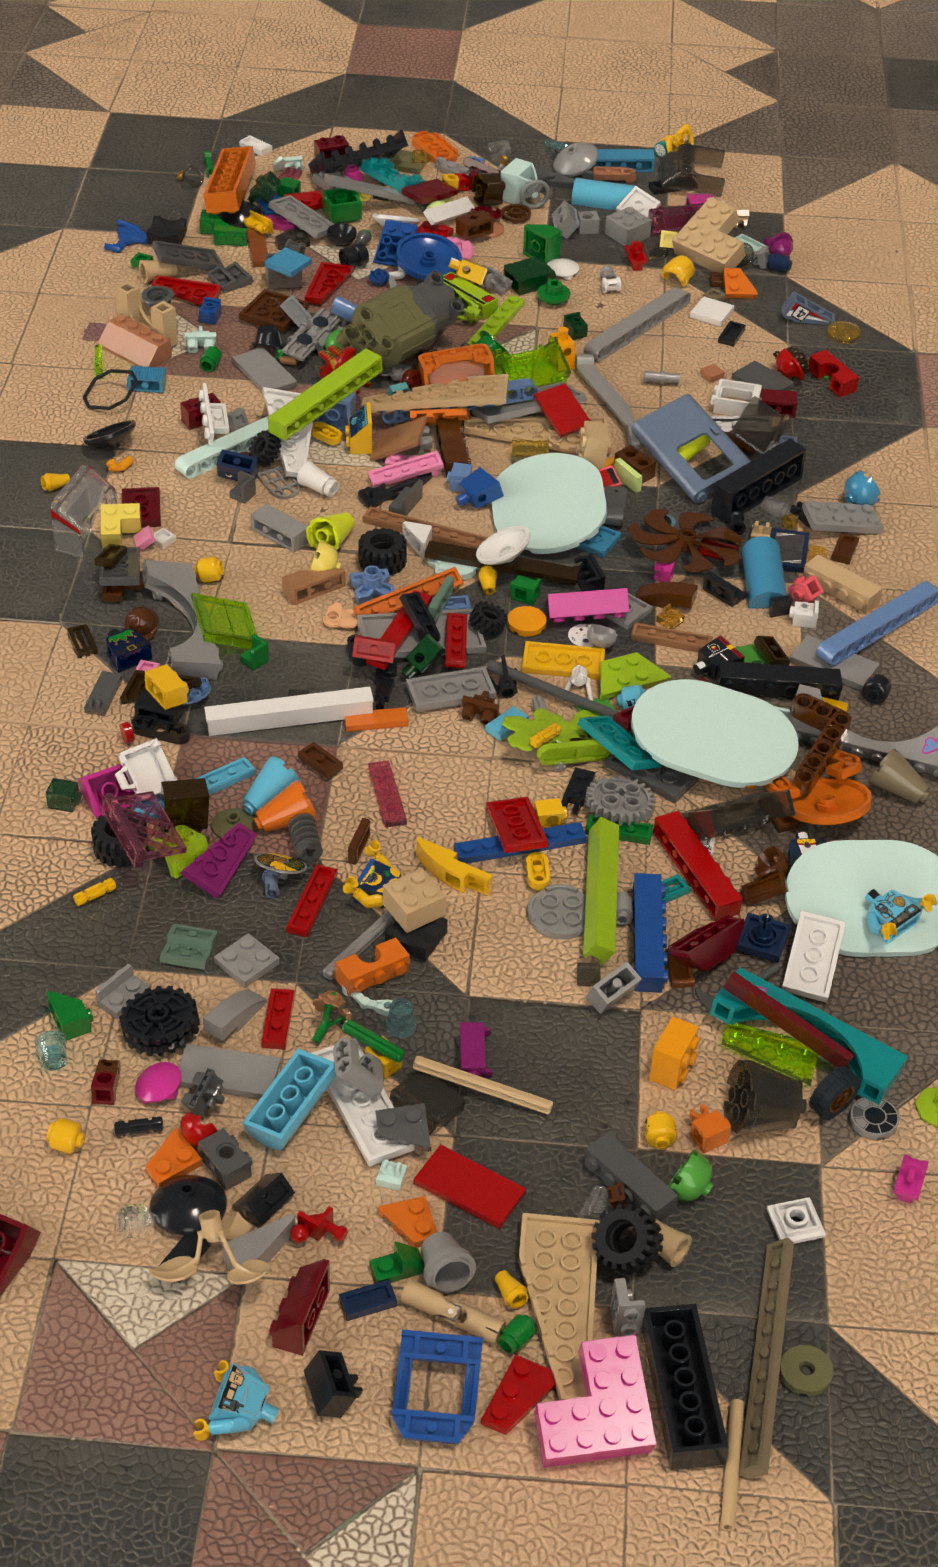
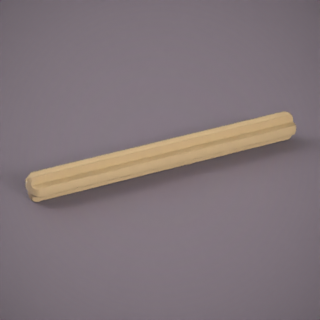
(482, 1085)

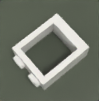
(736, 390)

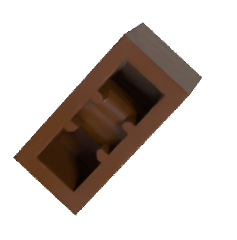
(474, 225)

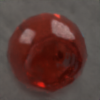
(412, 378)

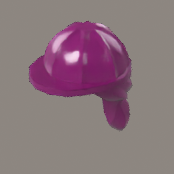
(780, 244)

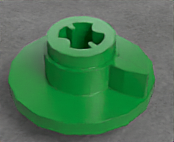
(553, 292)

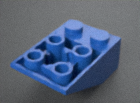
(391, 236)

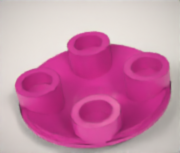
(158, 1082)

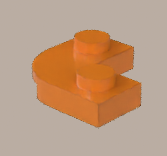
(843, 765)

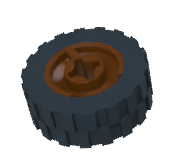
(835, 1093)

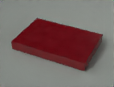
(429, 191)
(149, 504)

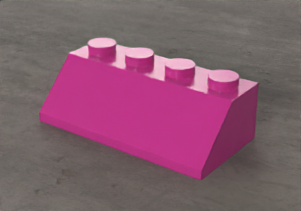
(587, 604)
(99, 783)

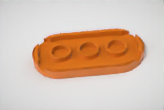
(434, 145)

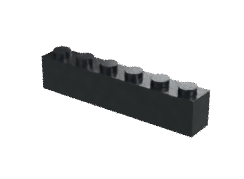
(778, 679)

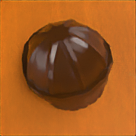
(143, 621)
(770, 862)

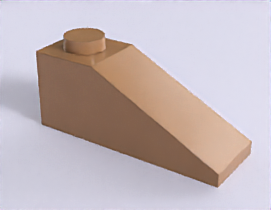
(311, 584)

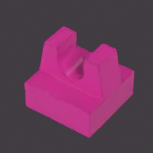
(666, 572)

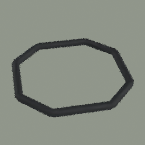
(118, 403)

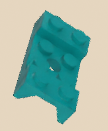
(384, 171)

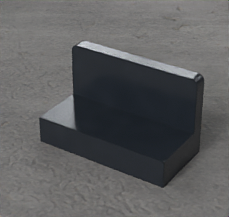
(722, 589)
(265, 1197)

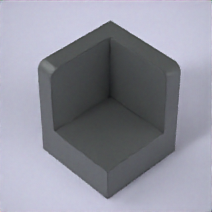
(245, 488)

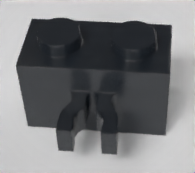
(331, 1384)

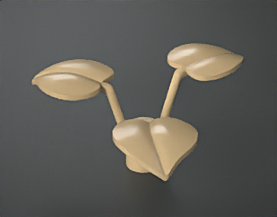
(215, 1231)

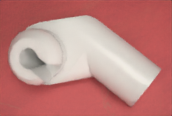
(400, 274)

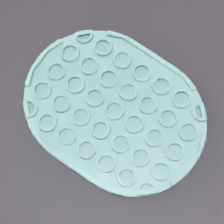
(554, 498)
(714, 733)
(838, 876)

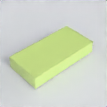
(628, 475)

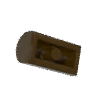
(771, 650)

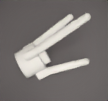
(579, 678)

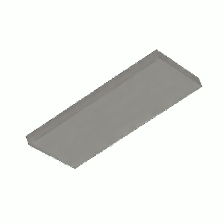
(518, 409)
(376, 624)

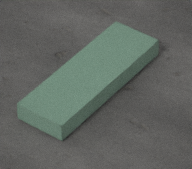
(441, 597)

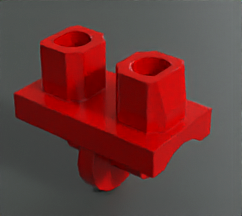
(636, 255)

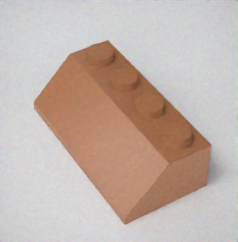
(135, 342)

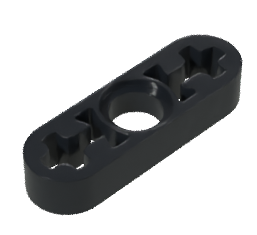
(174, 732)

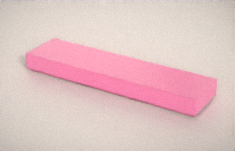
(406, 469)

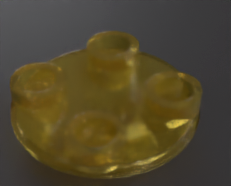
(843, 331)

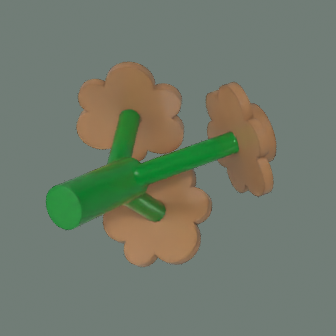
(328, 1003)

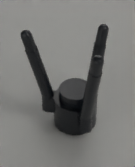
(506, 687)

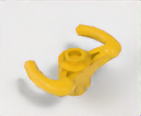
(677, 139)

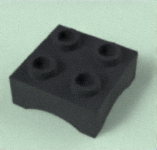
(166, 230)
(420, 941)

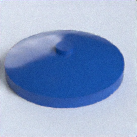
(426, 252)

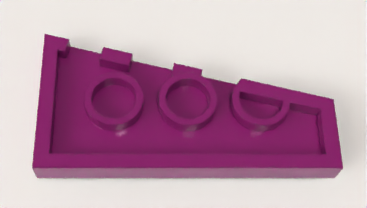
(217, 864)

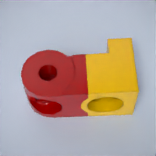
(458, 180)

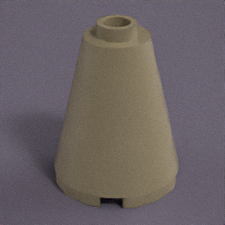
(900, 778)

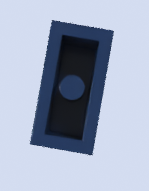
(231, 463)

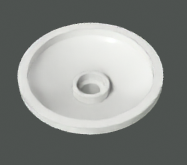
(381, 218)
(503, 545)

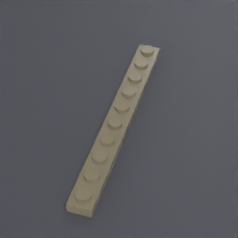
(766, 1360)

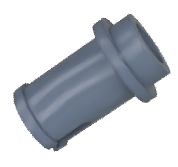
(271, 879)

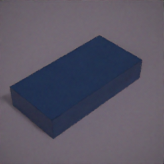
(368, 1300)

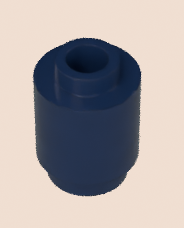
(779, 262)

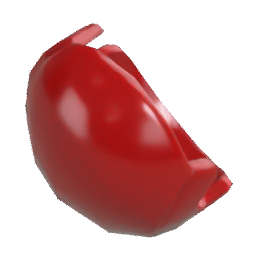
(193, 1130)

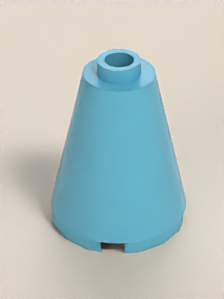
(268, 783)

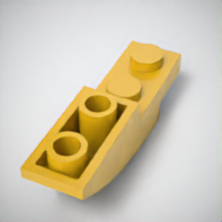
(454, 873)

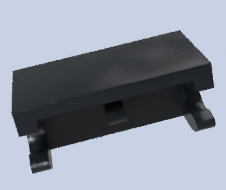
(591, 575)

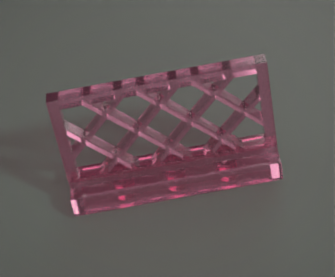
(127, 830)

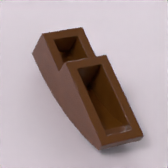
(663, 593)

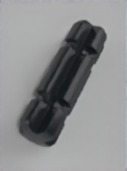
(138, 1126)

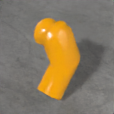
(121, 466)

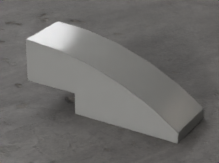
(233, 1013)

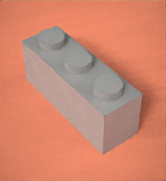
(279, 527)

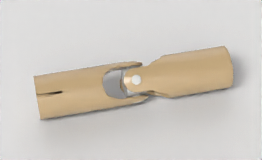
(436, 1303)

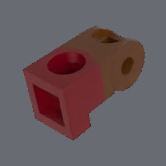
(105, 1082)

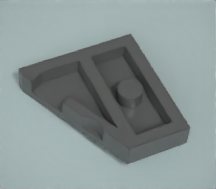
(405, 1125)

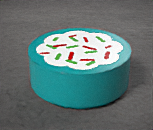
(660, 148)

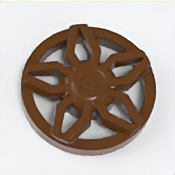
(516, 213)

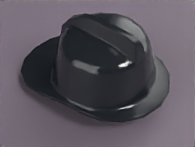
(269, 336)

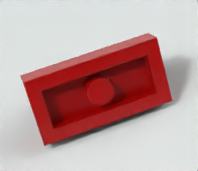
(374, 648)

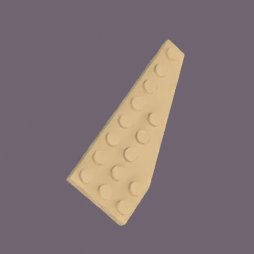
(528, 429)

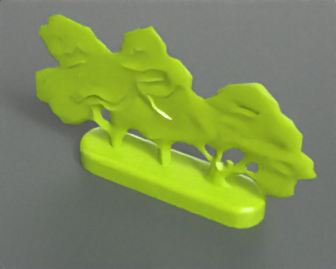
(553, 753)

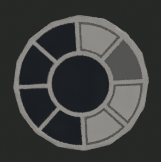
(874, 1120)

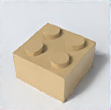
(593, 443)
(414, 900)

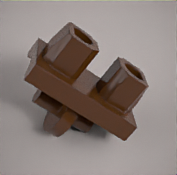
(480, 705)

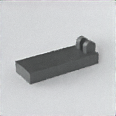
(103, 693)

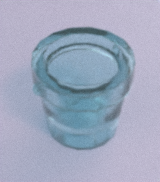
(401, 1018)
(52, 1050)

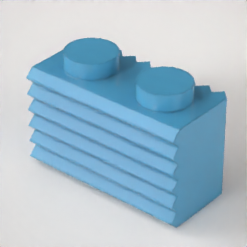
(149, 379)

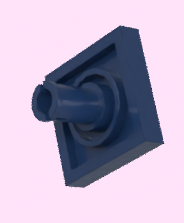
(763, 937)

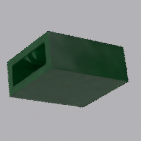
(528, 274)

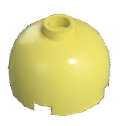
(325, 558)

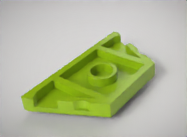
(629, 671)

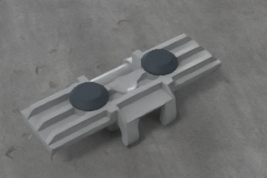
(316, 331)

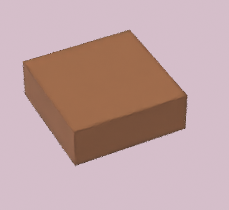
(712, 373)

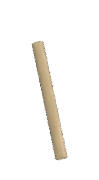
(732, 1465)

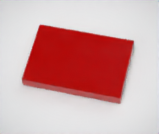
(561, 409)

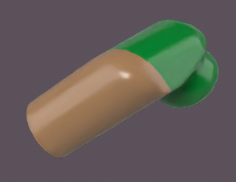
(284, 359)

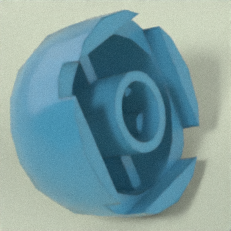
(861, 489)

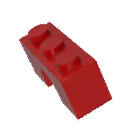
(842, 378)

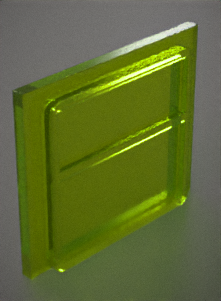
(224, 621)

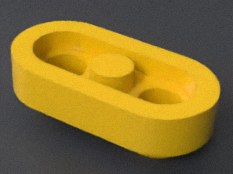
(326, 433)
(538, 870)

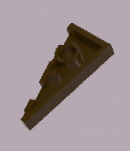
(137, 685)

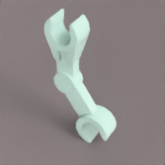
(365, 1003)

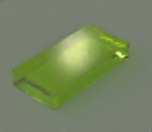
(99, 360)

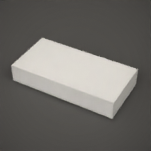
(259, 147)

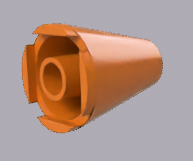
(283, 808)

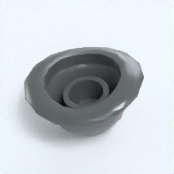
(157, 294)

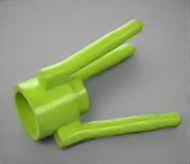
(472, 312)

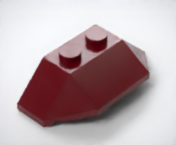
(708, 943)

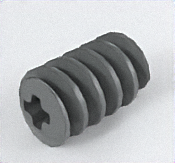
(305, 838)

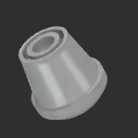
(446, 1263)

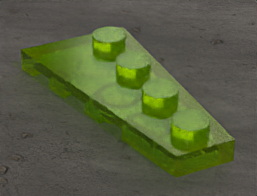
(773, 1050)

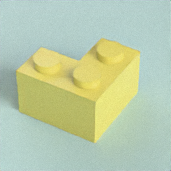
(118, 520)

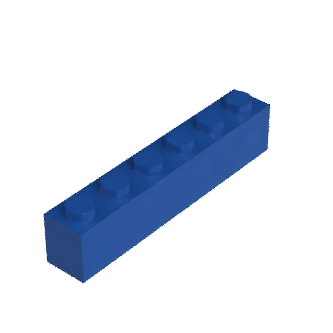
(648, 932)

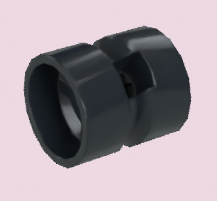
(354, 255)

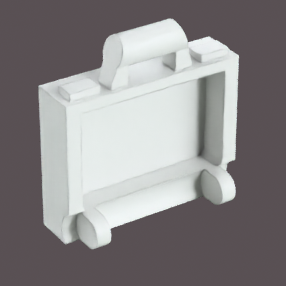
(145, 768)

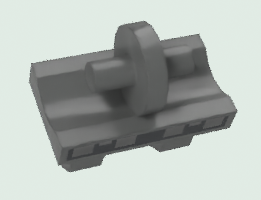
(206, 1094)

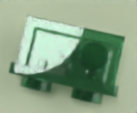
(265, 187)

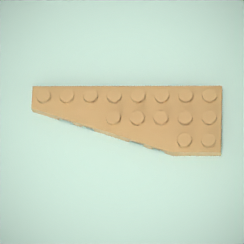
(475, 391)
(561, 1286)

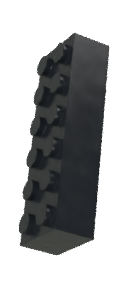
(758, 479)
(684, 1387)

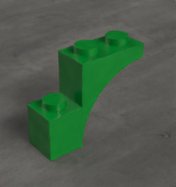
(223, 233)

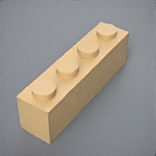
(844, 584)

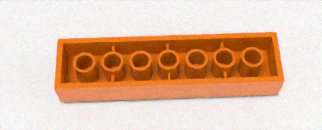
(229, 180)

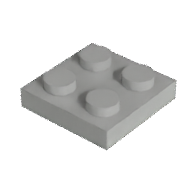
(246, 960)

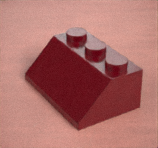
(301, 1307)

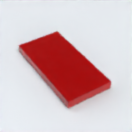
(516, 824)
(470, 1186)

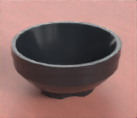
(341, 234)

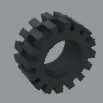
(265, 448)
(488, 618)

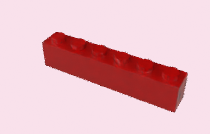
(697, 865)

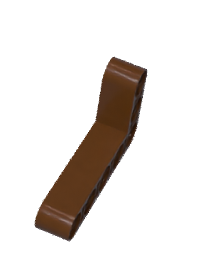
(834, 727)

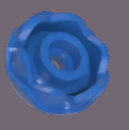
(378, 277)

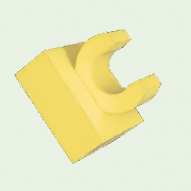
(666, 238)

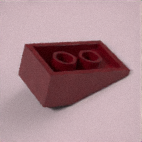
(16, 1246)

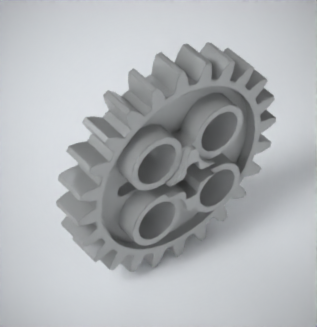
(620, 800)

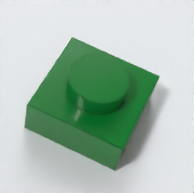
(140, 256)

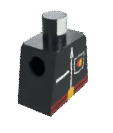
(712, 653)

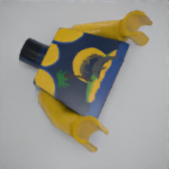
(369, 886)

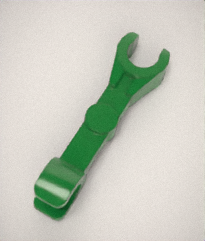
(209, 164)

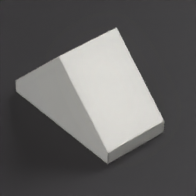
(417, 536)

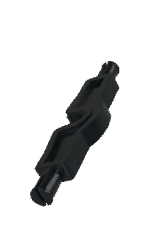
(385, 683)

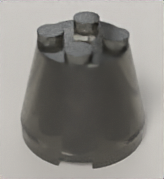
(762, 1099)

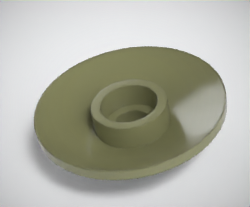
(229, 818)

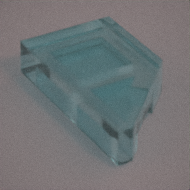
(554, 144)

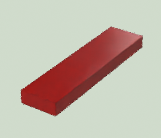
(456, 640)
(312, 900)

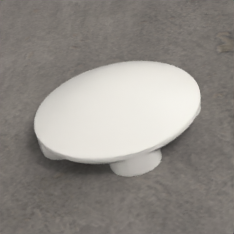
(564, 267)

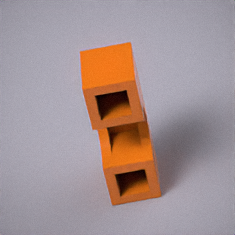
(357, 975)

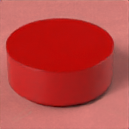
(127, 732)

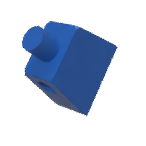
(479, 489)

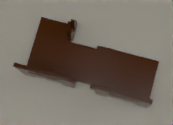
(614, 1195)

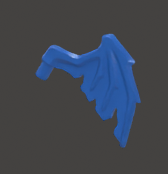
(127, 235)

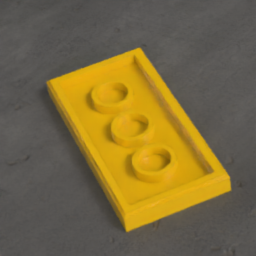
(561, 659)

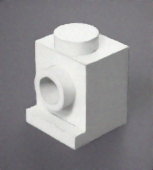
(804, 614)

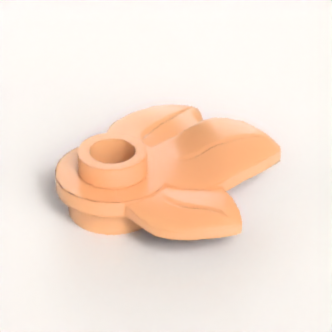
(340, 617)

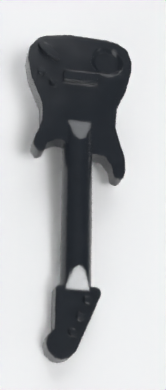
(375, 496)

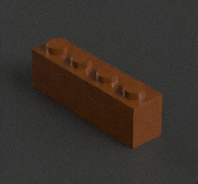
(451, 443)

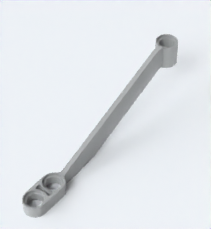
(608, 394)

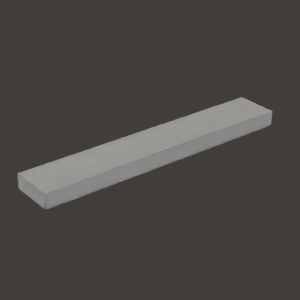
(366, 188)

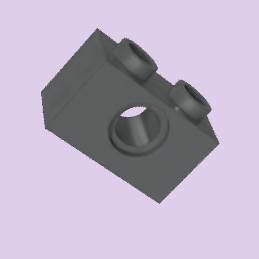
(225, 1159)

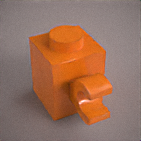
(709, 1129)

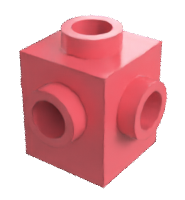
(805, 589)

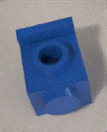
(210, 310)

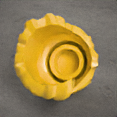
(681, 267)

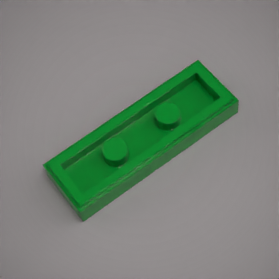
(635, 833)

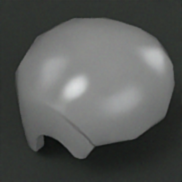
(601, 636)

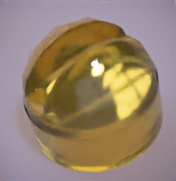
(789, 521)

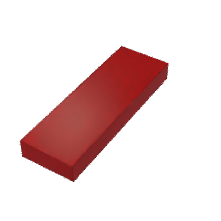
(278, 1019)

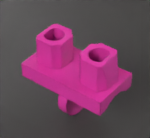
(910, 1179)

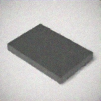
(762, 375)

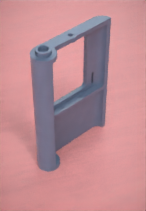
(676, 426)

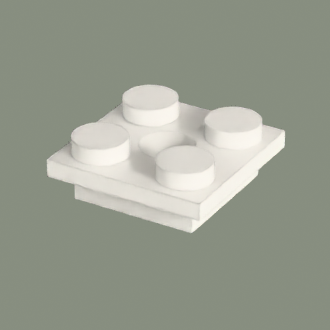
(806, 1230)

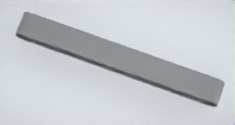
(637, 323)

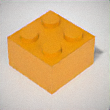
(674, 1053)

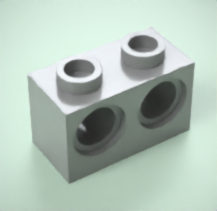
(565, 219)

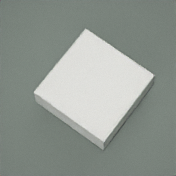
(164, 538)

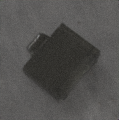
(439, 1096)

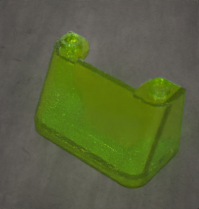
(543, 365)

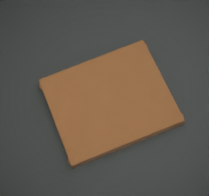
(398, 438)

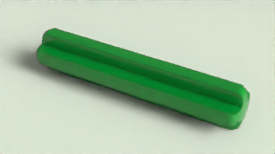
(373, 1040)

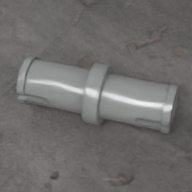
(661, 377)

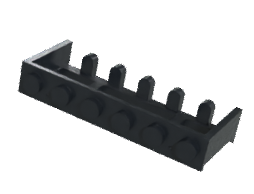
(340, 162)

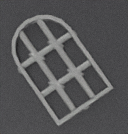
(279, 489)

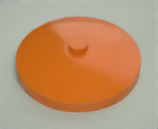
(833, 802)

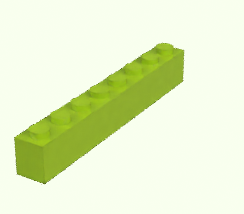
(324, 394)

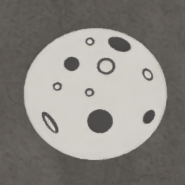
(578, 635)

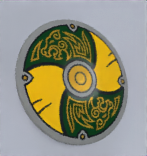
(280, 863)

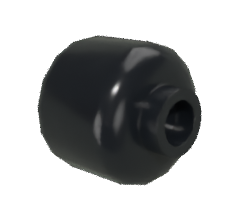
(876, 689)

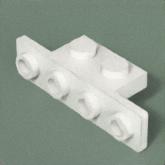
(214, 416)

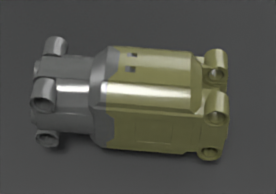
(402, 320)

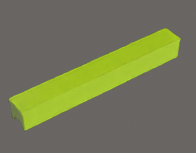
(601, 890)

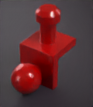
(316, 1227)

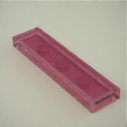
(387, 794)

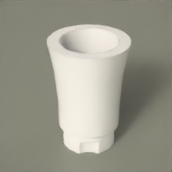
(317, 479)

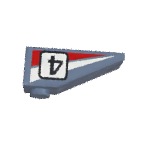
(805, 311)

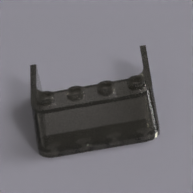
(679, 173)
(739, 812)

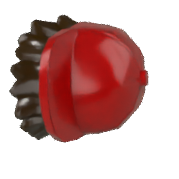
(792, 363)

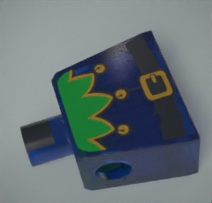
(127, 649)

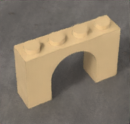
(162, 314)

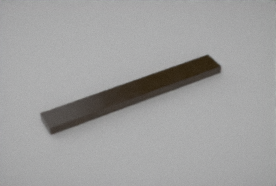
(518, 566)

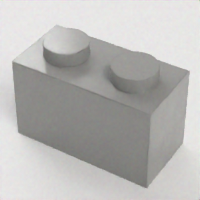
(613, 987)

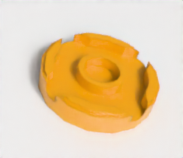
(526, 621)

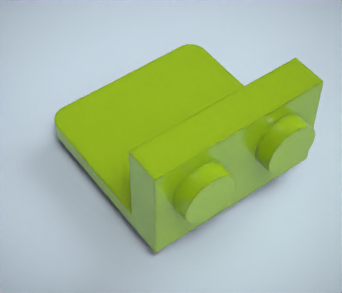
(196, 846)

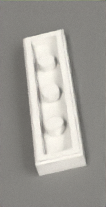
(448, 211)

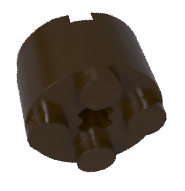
(488, 189)

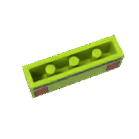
(487, 302)

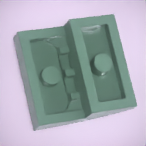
(189, 946)

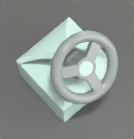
(523, 183)

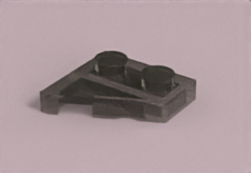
(295, 234)

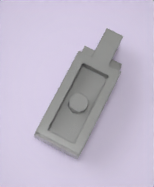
(450, 167)

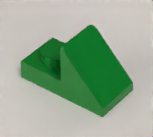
(401, 1264)

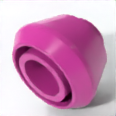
(353, 172)

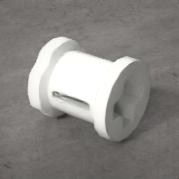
(607, 287)

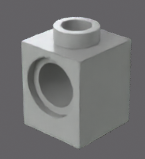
(588, 222)

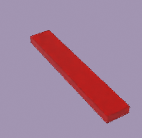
(399, 630)

